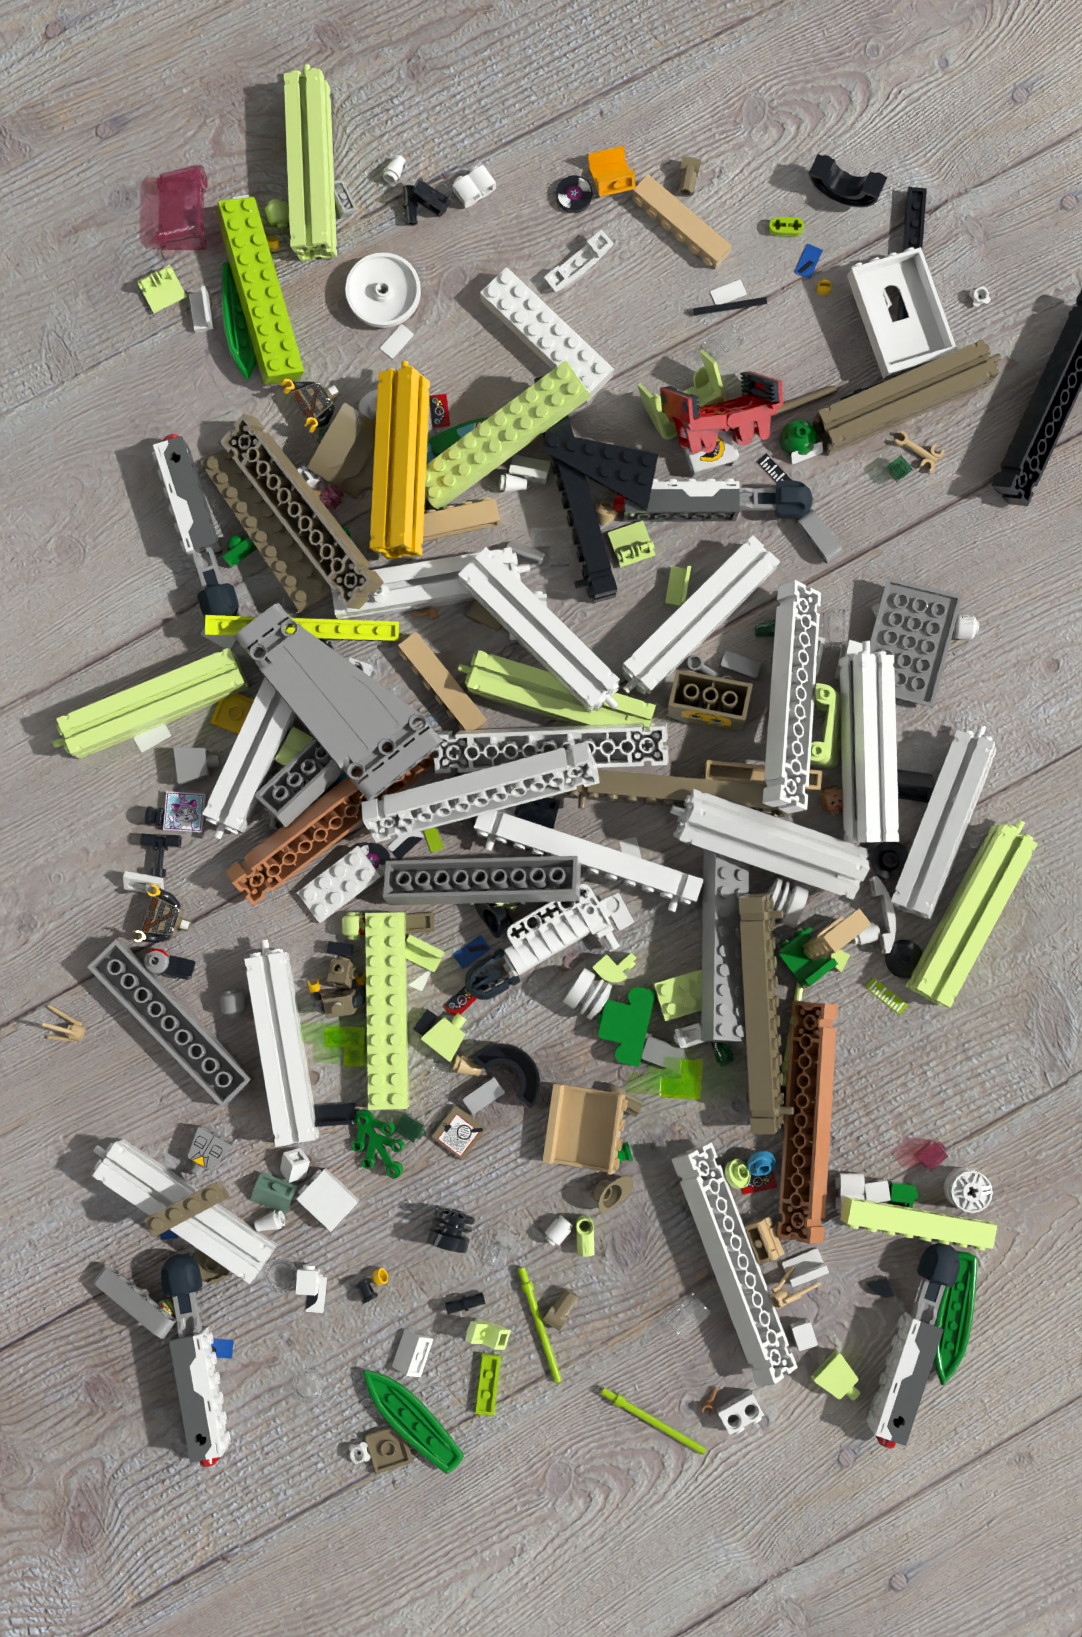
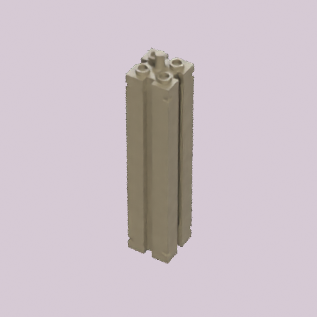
(906, 396)

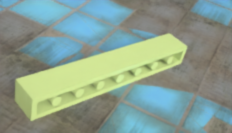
(918, 1222)

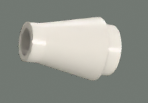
(393, 171)
(512, 483)
(271, 1221)

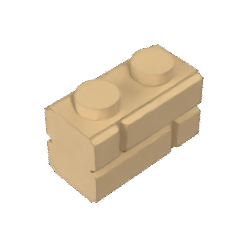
(764, 1240)

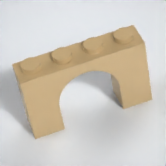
(836, 935)

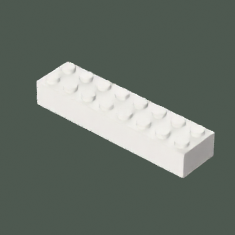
(544, 330)

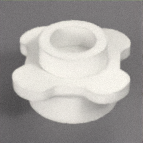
(983, 292)
(379, 596)
(358, 1458)

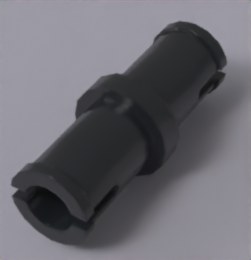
(410, 206)
(465, 1303)

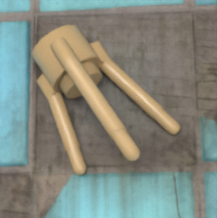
(74, 1032)
(782, 1297)

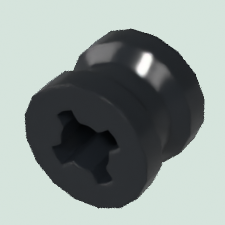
(154, 816)

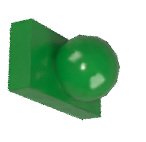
(238, 550)

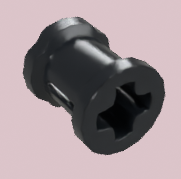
(366, 1290)

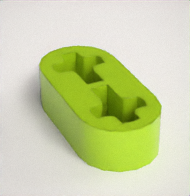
(786, 226)

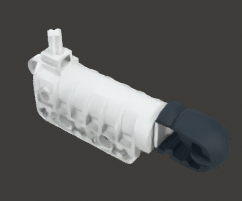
(544, 941)

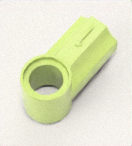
(585, 1237)

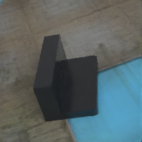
(914, 785)
(540, 811)
(335, 1114)

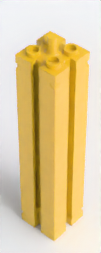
(400, 463)

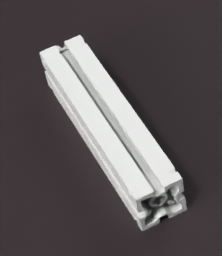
(422, 586)
(698, 617)
(539, 631)
(869, 746)
(250, 762)
(944, 823)
(771, 843)
(281, 1046)
(155, 1187)

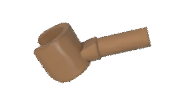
(431, 612)
(709, 1403)

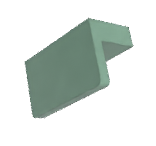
(273, 1192)

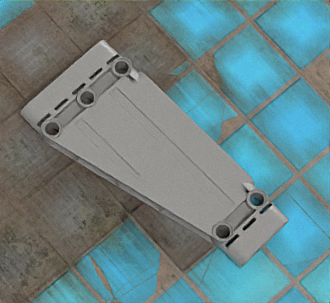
(339, 703)

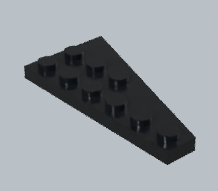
(612, 466)

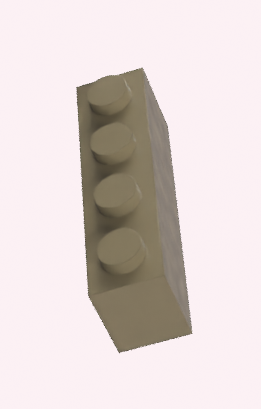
(186, 1208)

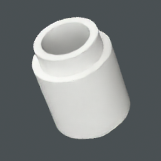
(868, 935)
(558, 1231)

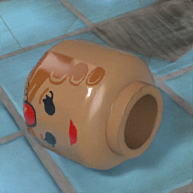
(832, 799)

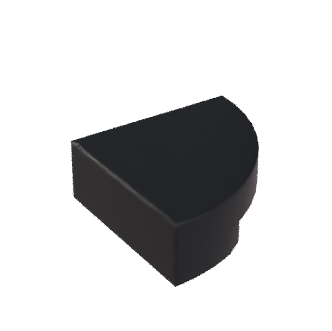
(881, 1287)

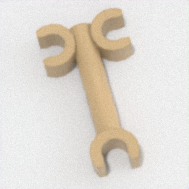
(929, 457)

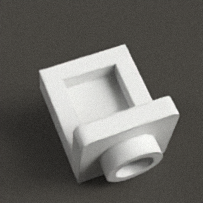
(688, 1036)

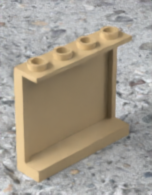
(585, 1128)

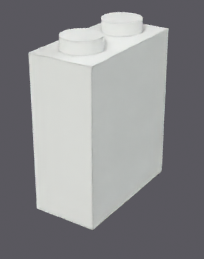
(327, 1199)

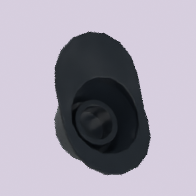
(494, 917)

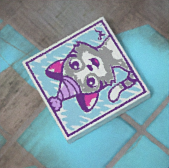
(184, 812)

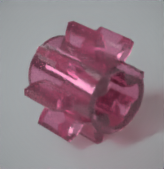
(331, 496)

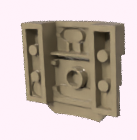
(347, 452)

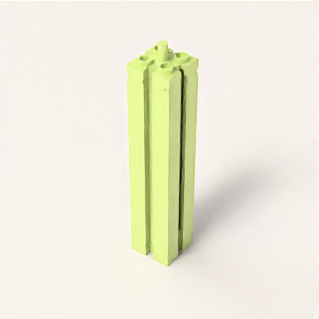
(310, 164)
(544, 695)
(151, 704)
(972, 914)

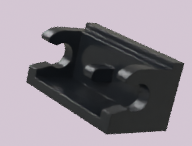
(429, 197)

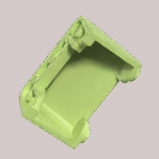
(827, 752)

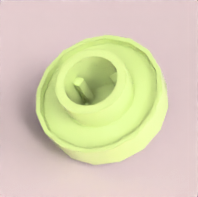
(737, 1174)

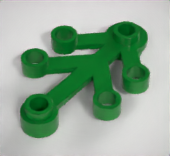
(376, 1142)

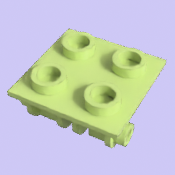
(161, 289)
(631, 544)

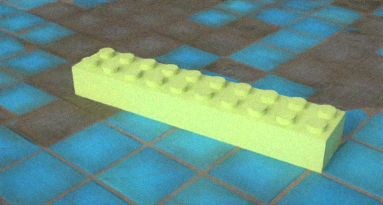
(504, 434)
(386, 1011)

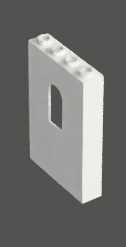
(910, 341)

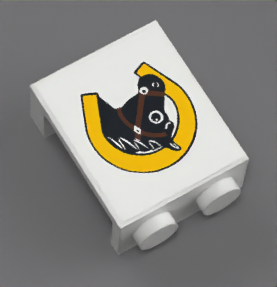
(721, 455)

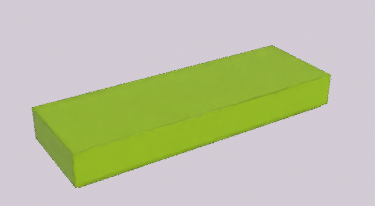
(487, 1384)

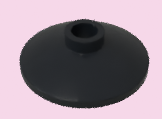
(897, 854)
(895, 962)

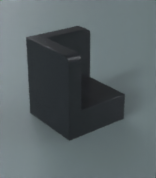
(180, 967)

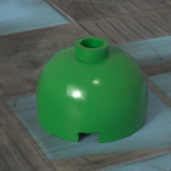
(798, 436)

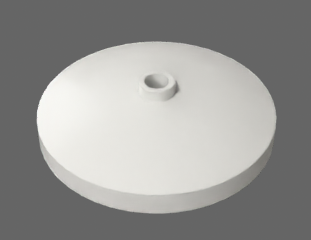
(382, 274)

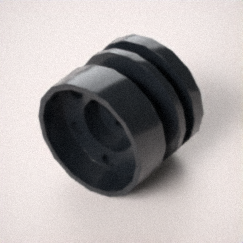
(449, 1234)

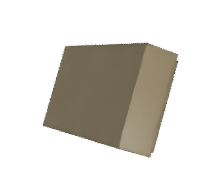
(420, 922)

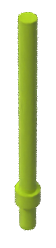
(527, 1288)
(619, 1401)

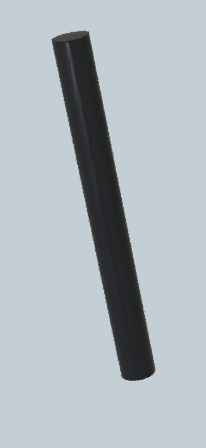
(729, 306)

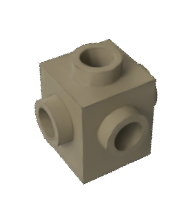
(341, 973)

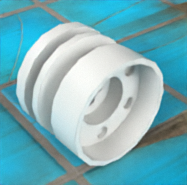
(789, 902)
(588, 994)
(958, 1184)

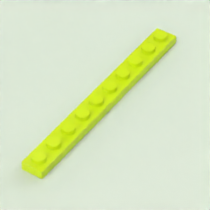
(318, 627)

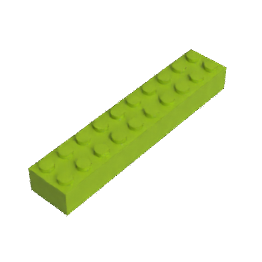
(259, 290)

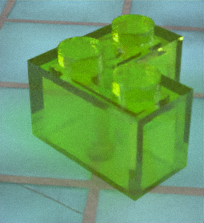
(353, 1041)
(688, 1084)

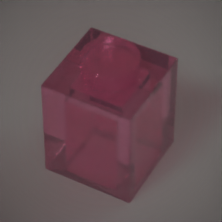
(931, 1155)

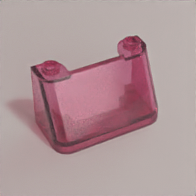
(182, 209)

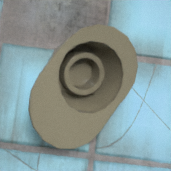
(611, 1193)

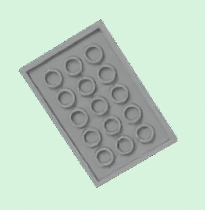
(917, 629)

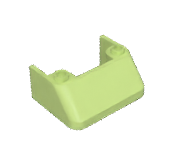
(706, 386)

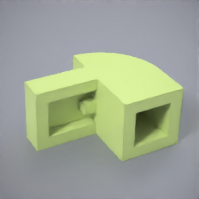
(610, 971)
(487, 1333)

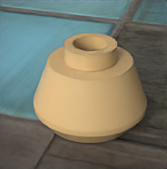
(605, 512)

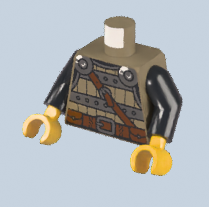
(312, 401)
(162, 918)
(340, 1001)

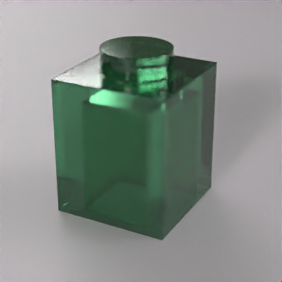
(410, 1127)

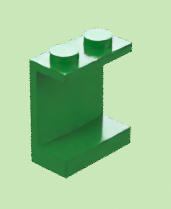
(802, 968)

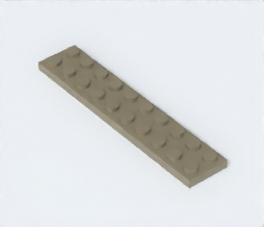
(269, 535)

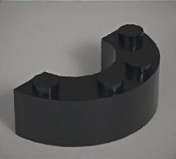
(842, 186)
(520, 1061)

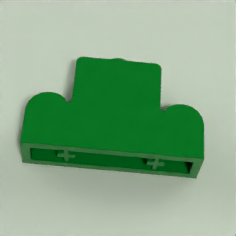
(627, 1024)

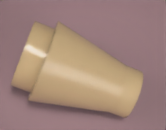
(463, 1065)

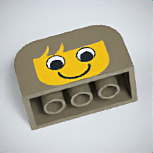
(709, 701)

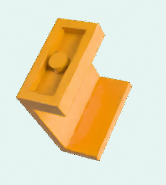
(611, 171)

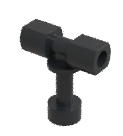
(160, 845)

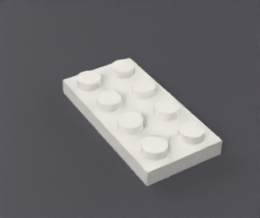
(339, 884)

